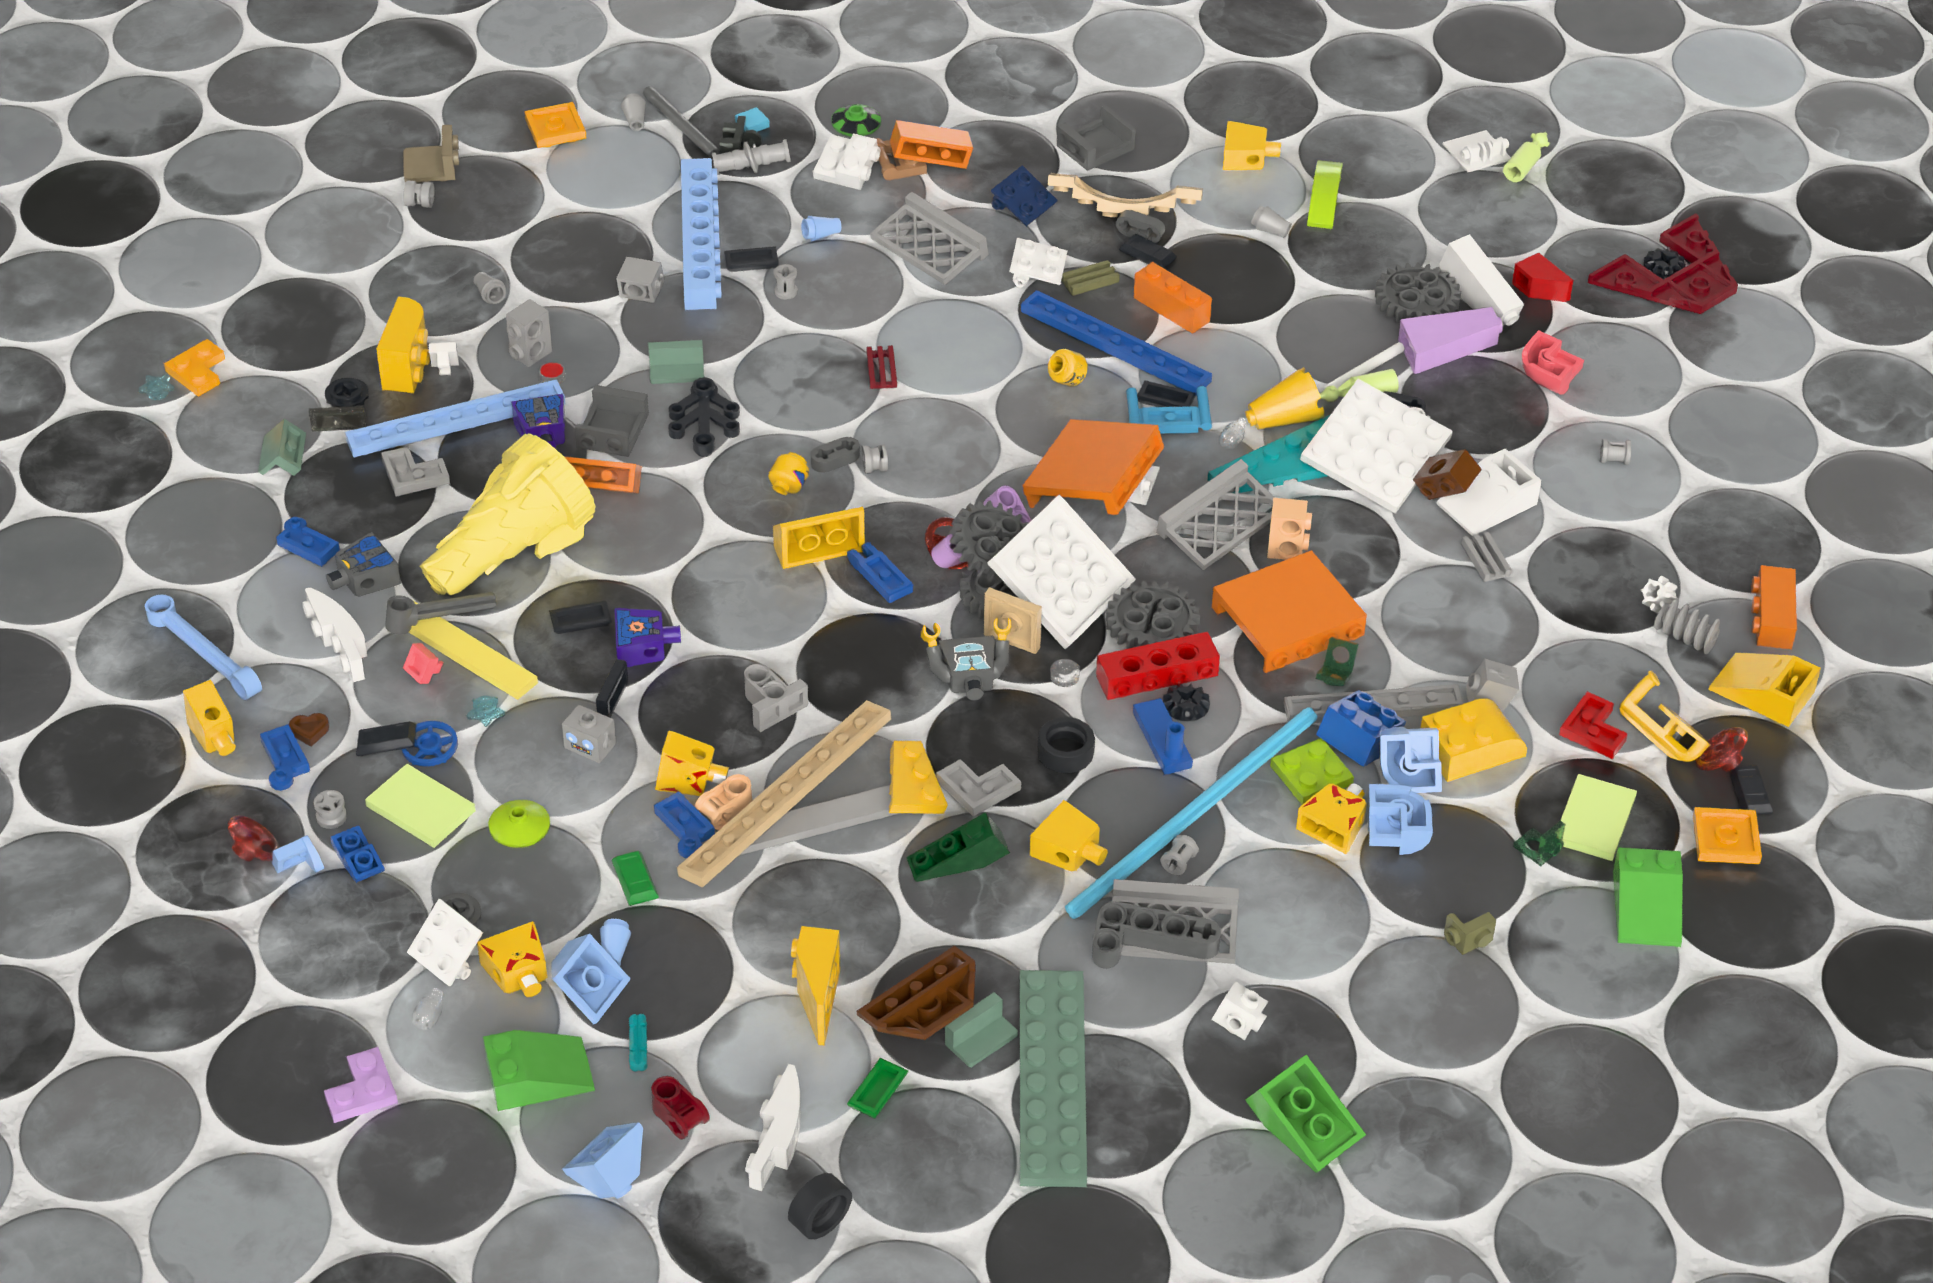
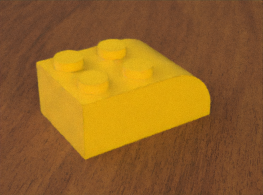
(403, 347)
(1474, 738)

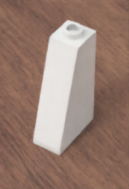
(1479, 280)

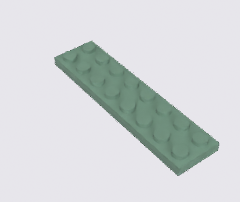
(1052, 1079)

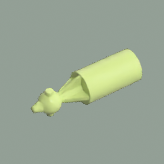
(1525, 157)
(1381, 380)

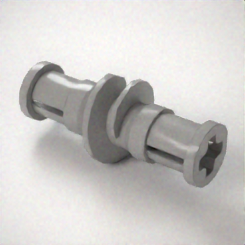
(751, 157)

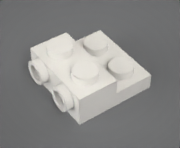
(847, 160)

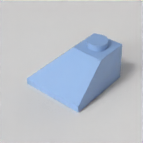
(588, 976)
(609, 1161)

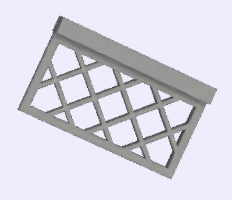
(943, 227)
(1200, 503)
(1181, 899)

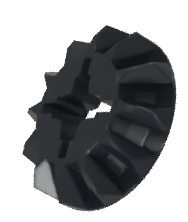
(1658, 261)
(353, 387)
(1186, 711)

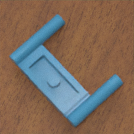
(1172, 418)

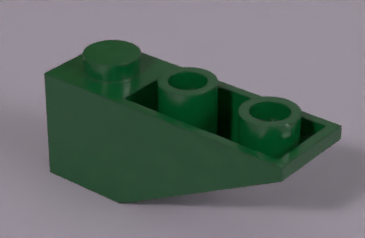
(961, 850)

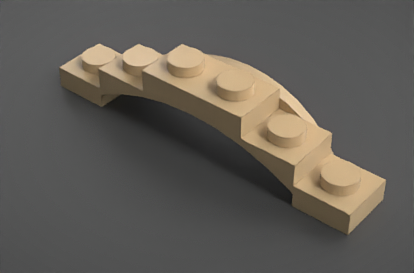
(1113, 205)

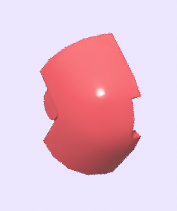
(1549, 364)

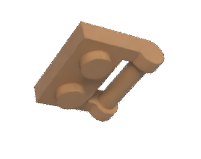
(904, 167)

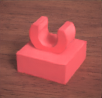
(422, 663)

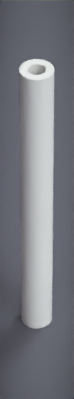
(1367, 366)

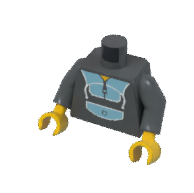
(968, 663)

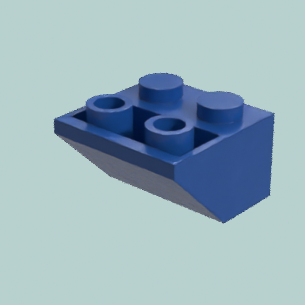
(1355, 726)

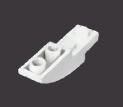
(336, 629)
(780, 1129)

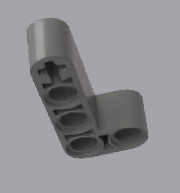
(1202, 944)

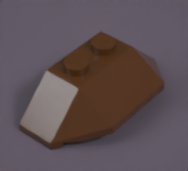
(925, 998)

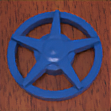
(431, 744)

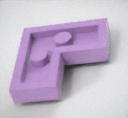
(368, 1091)

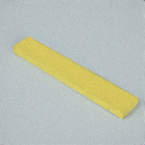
(475, 656)

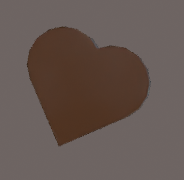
(309, 728)

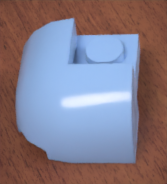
(1411, 758)
(1398, 818)

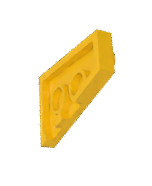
(913, 781)

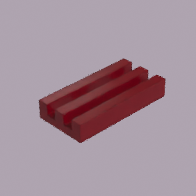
(880, 354)

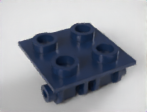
(1022, 196)

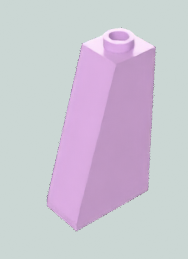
(1447, 336)

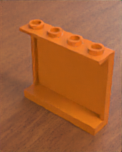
(1096, 462)
(1290, 609)

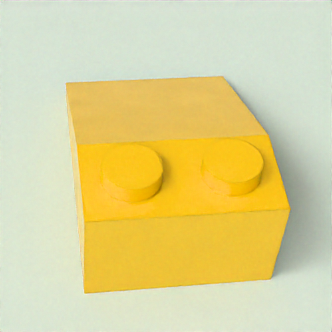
(817, 975)

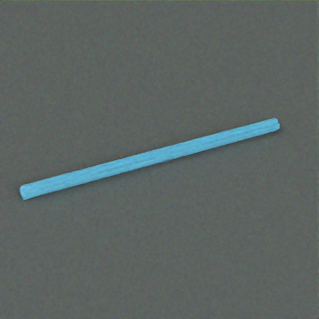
(1190, 813)

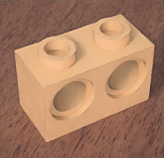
(1287, 528)

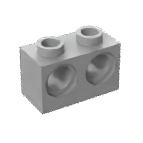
(529, 333)

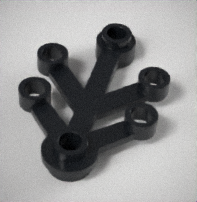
(704, 392)

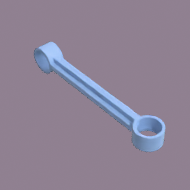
(243, 680)

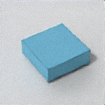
(754, 120)

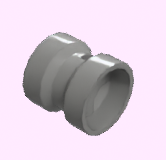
(419, 194)

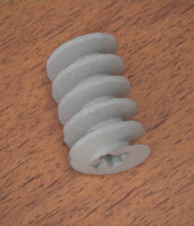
(1688, 626)

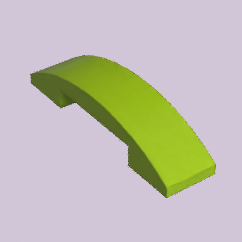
(1324, 194)

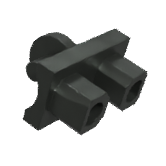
(735, 136)

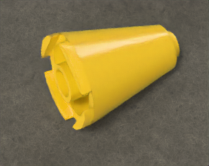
(1286, 403)

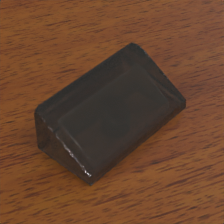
(338, 418)

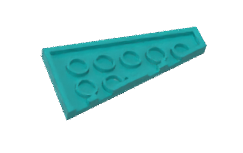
(1279, 459)

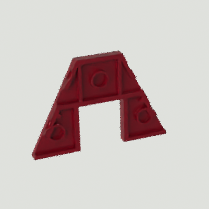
(1691, 288)

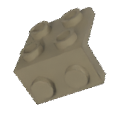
(433, 162)

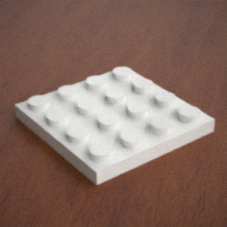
(1375, 445)
(1063, 569)

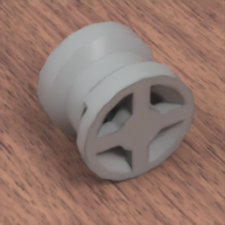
(872, 460)
(330, 809)

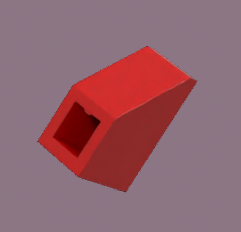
(1542, 279)

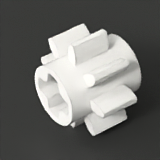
(1658, 593)

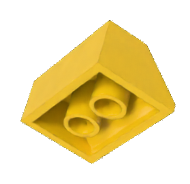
(819, 537)

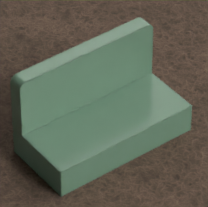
(676, 361)
(283, 448)
(979, 1031)

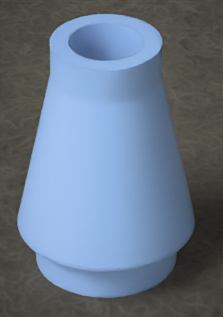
(819, 227)
(615, 938)

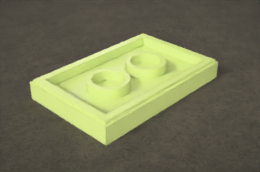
(420, 805)
(1596, 816)

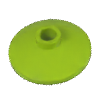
(519, 823)

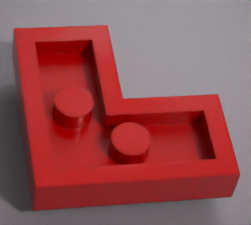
(1588, 729)

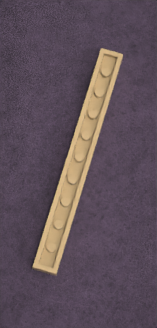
(783, 794)

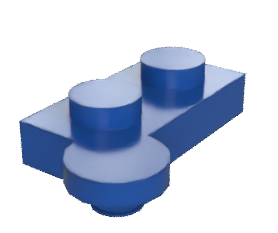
(307, 542)
(285, 756)
(684, 822)

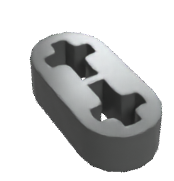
(1133, 223)
(835, 454)

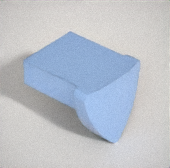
(296, 853)

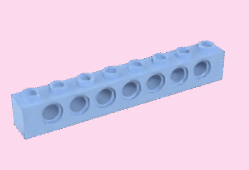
(700, 234)

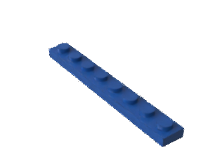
(1115, 342)

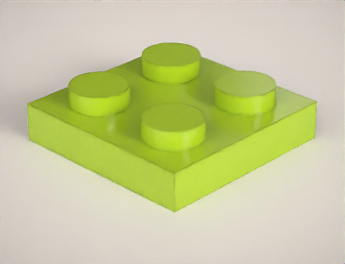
(1311, 769)

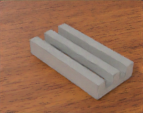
(1491, 555)

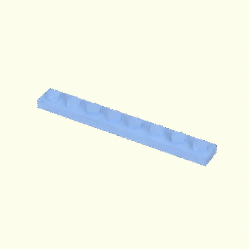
(443, 420)

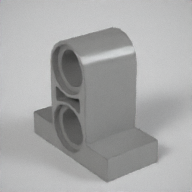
(772, 697)

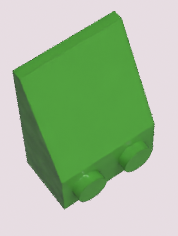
(1648, 896)
(536, 1067)
(1306, 1114)

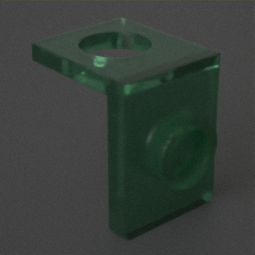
(1335, 672)
(1550, 843)

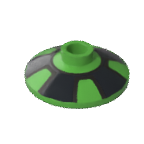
(856, 119)

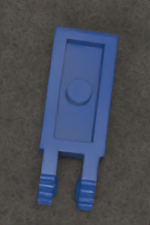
(880, 572)

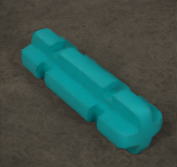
(638, 1042)

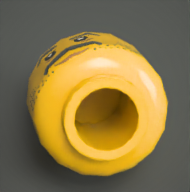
(1067, 367)

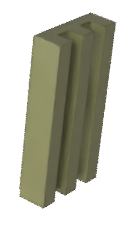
(1090, 277)

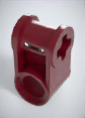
(679, 1111)

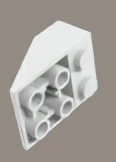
(1496, 494)

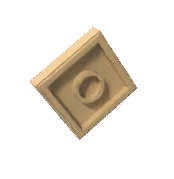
(1024, 619)

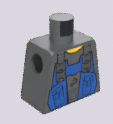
(364, 567)

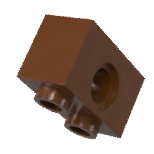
(1447, 474)

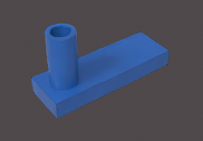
(1163, 736)

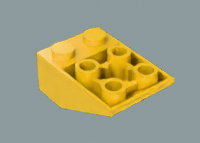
(1768, 684)

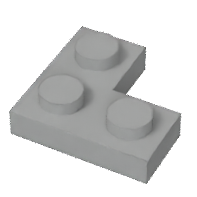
(411, 477)
(977, 792)

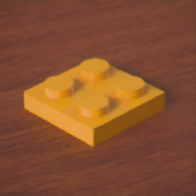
(555, 125)
(1727, 835)

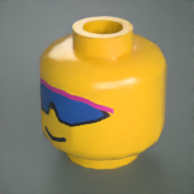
(788, 473)

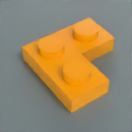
(193, 366)

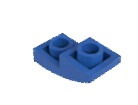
(357, 854)

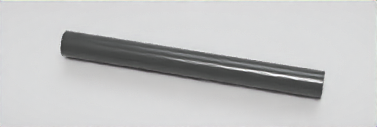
(680, 121)

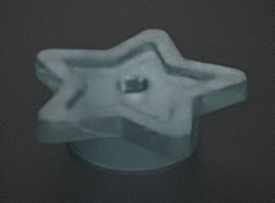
(157, 387)
(485, 703)

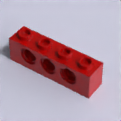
(1157, 665)

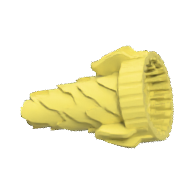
(525, 502)

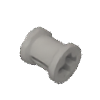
(788, 281)
(1615, 451)
(1180, 855)

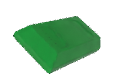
(634, 878)
(877, 1088)

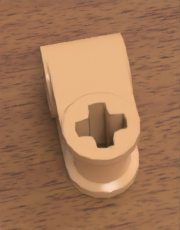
(725, 800)

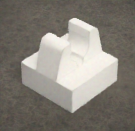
(443, 356)

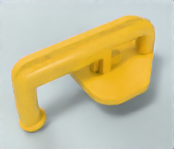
(1653, 731)

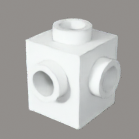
(1241, 1011)

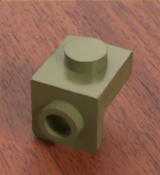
(1470, 935)

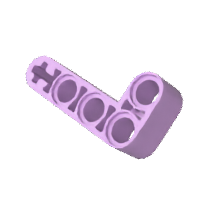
(943, 553)

